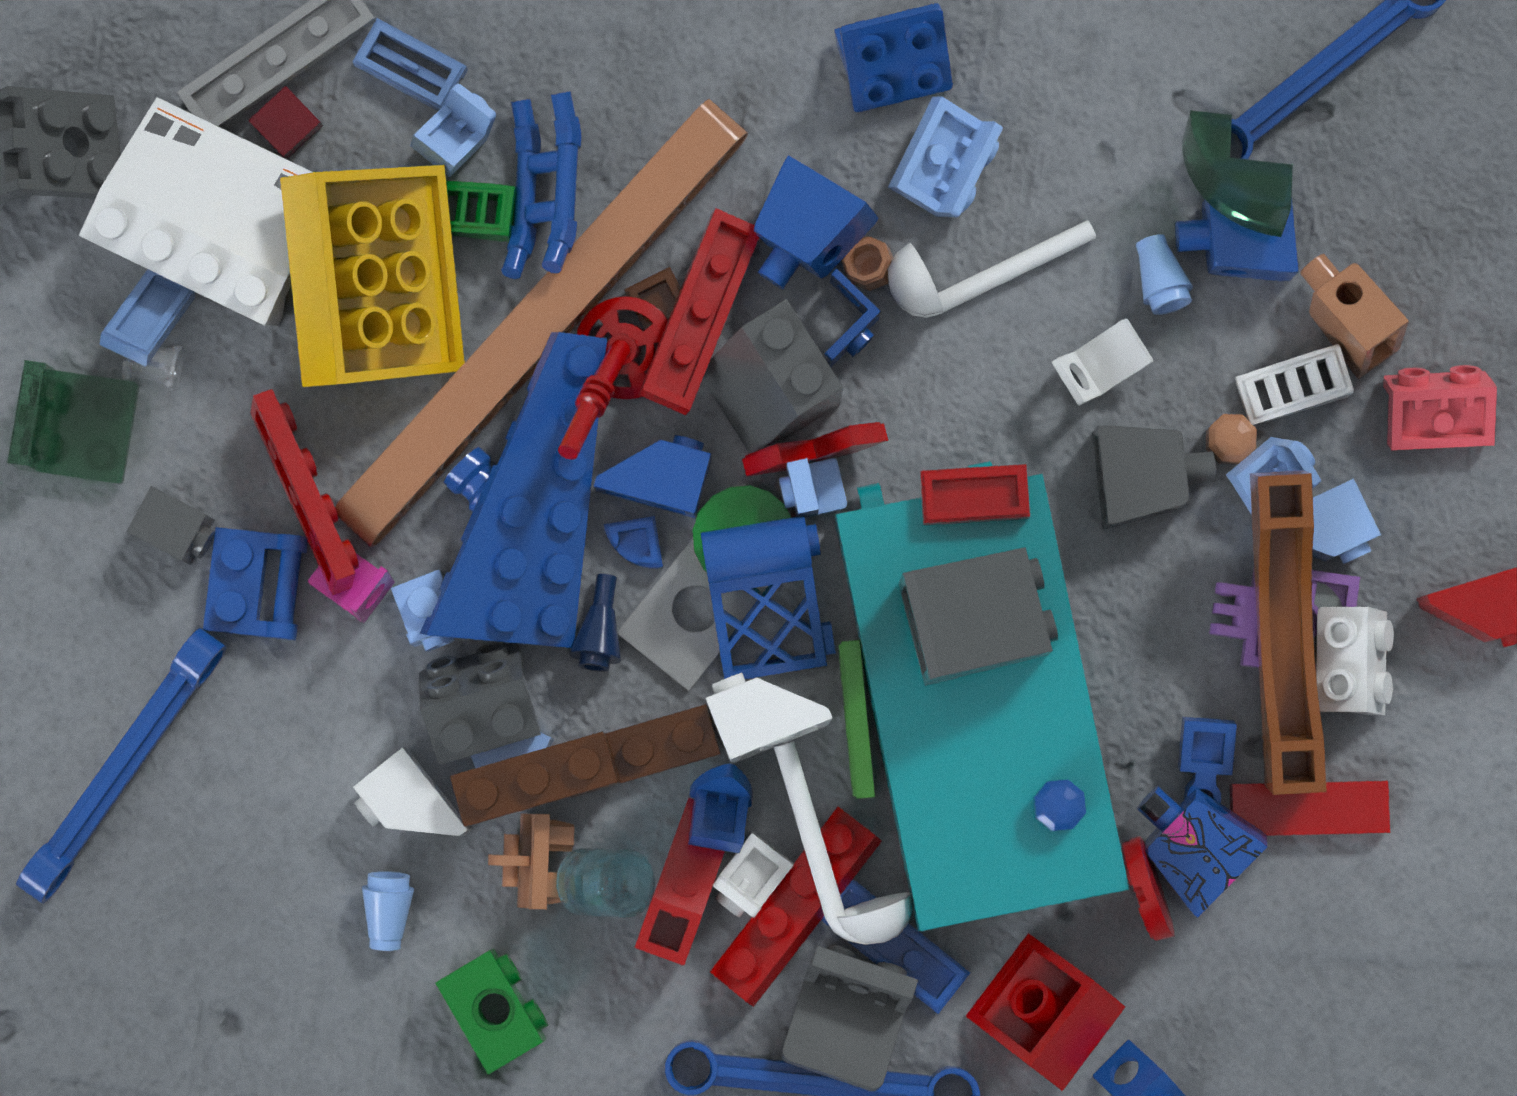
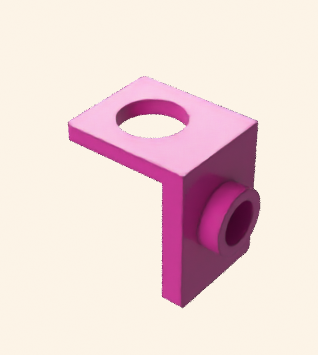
(366, 592)

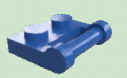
(238, 583)

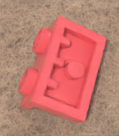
(1440, 408)

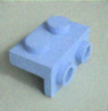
(945, 159)

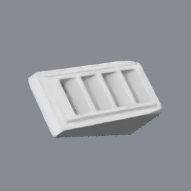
(1337, 372)

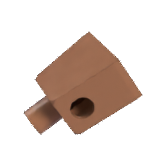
(1354, 314)

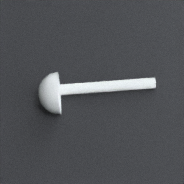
(917, 294)
(863, 923)

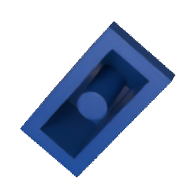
(661, 476)

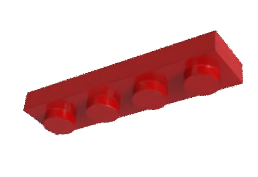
(700, 312)
(296, 471)
(792, 911)

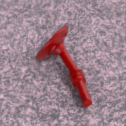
(620, 358)

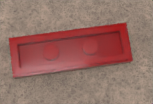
(1343, 809)

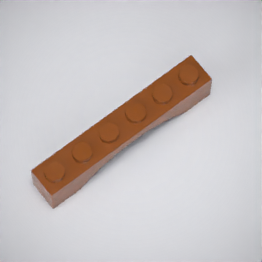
(1285, 632)

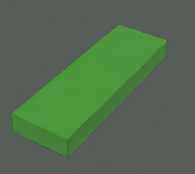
(856, 719)

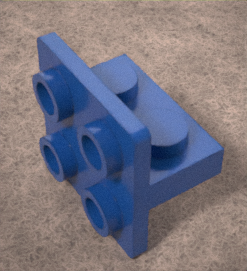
(895, 57)

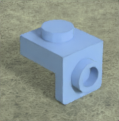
(455, 130)
(1272, 456)
(813, 487)

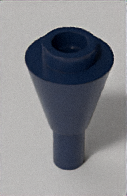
(598, 637)

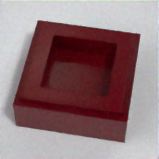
(285, 122)

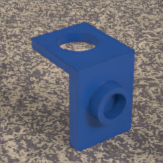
(858, 334)
(1148, 1081)

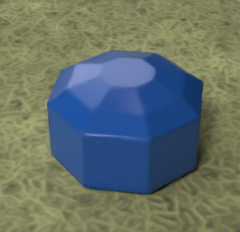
(1059, 805)

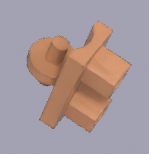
(537, 838)

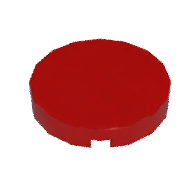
(1148, 889)

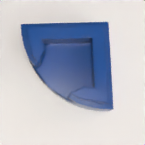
(636, 541)

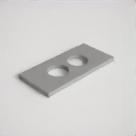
(659, 637)

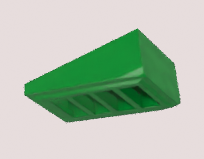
(483, 192)

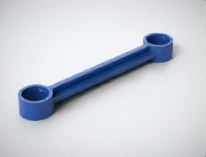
(1325, 68)
(56, 858)
(787, 1078)

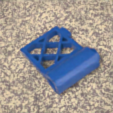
(761, 557)

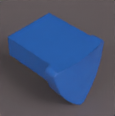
(720, 808)

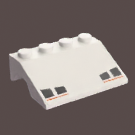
(199, 211)

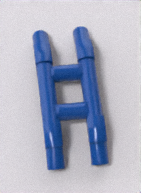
(533, 162)

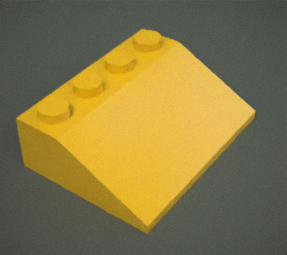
(372, 274)

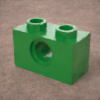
(493, 1042)

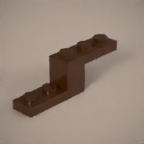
(584, 765)

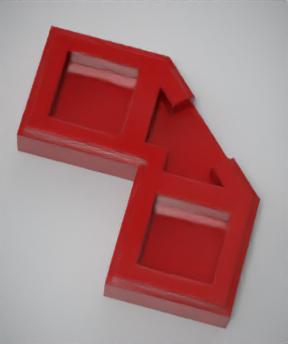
(828, 446)

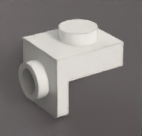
(751, 876)

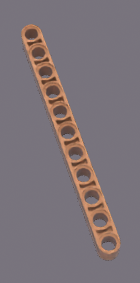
(553, 305)

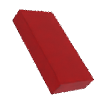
(974, 494)

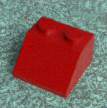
(1045, 1011)

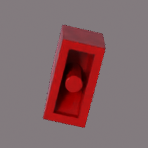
(1479, 607)

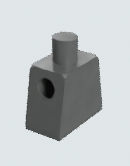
(1145, 472)

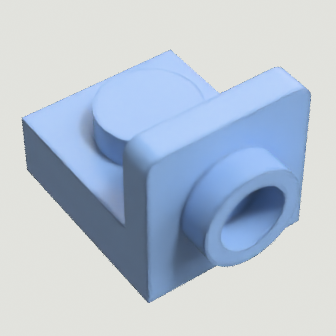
(415, 603)

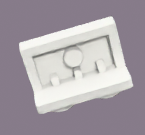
(1353, 660)

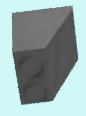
(772, 379)
(977, 614)

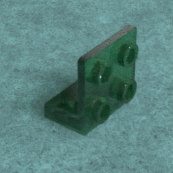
(72, 424)

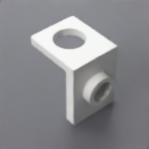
(1103, 362)

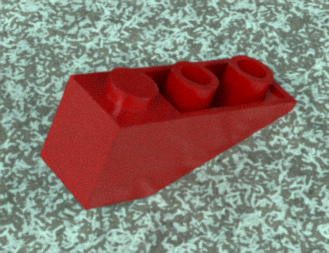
(679, 896)

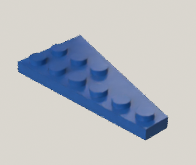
(529, 527)

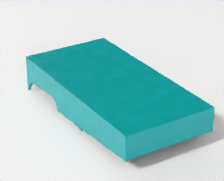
(981, 745)

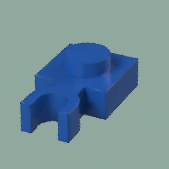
(1206, 751)

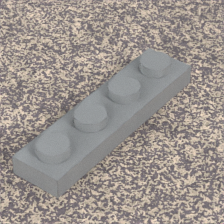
(274, 59)

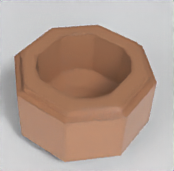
(868, 263)
(1231, 438)

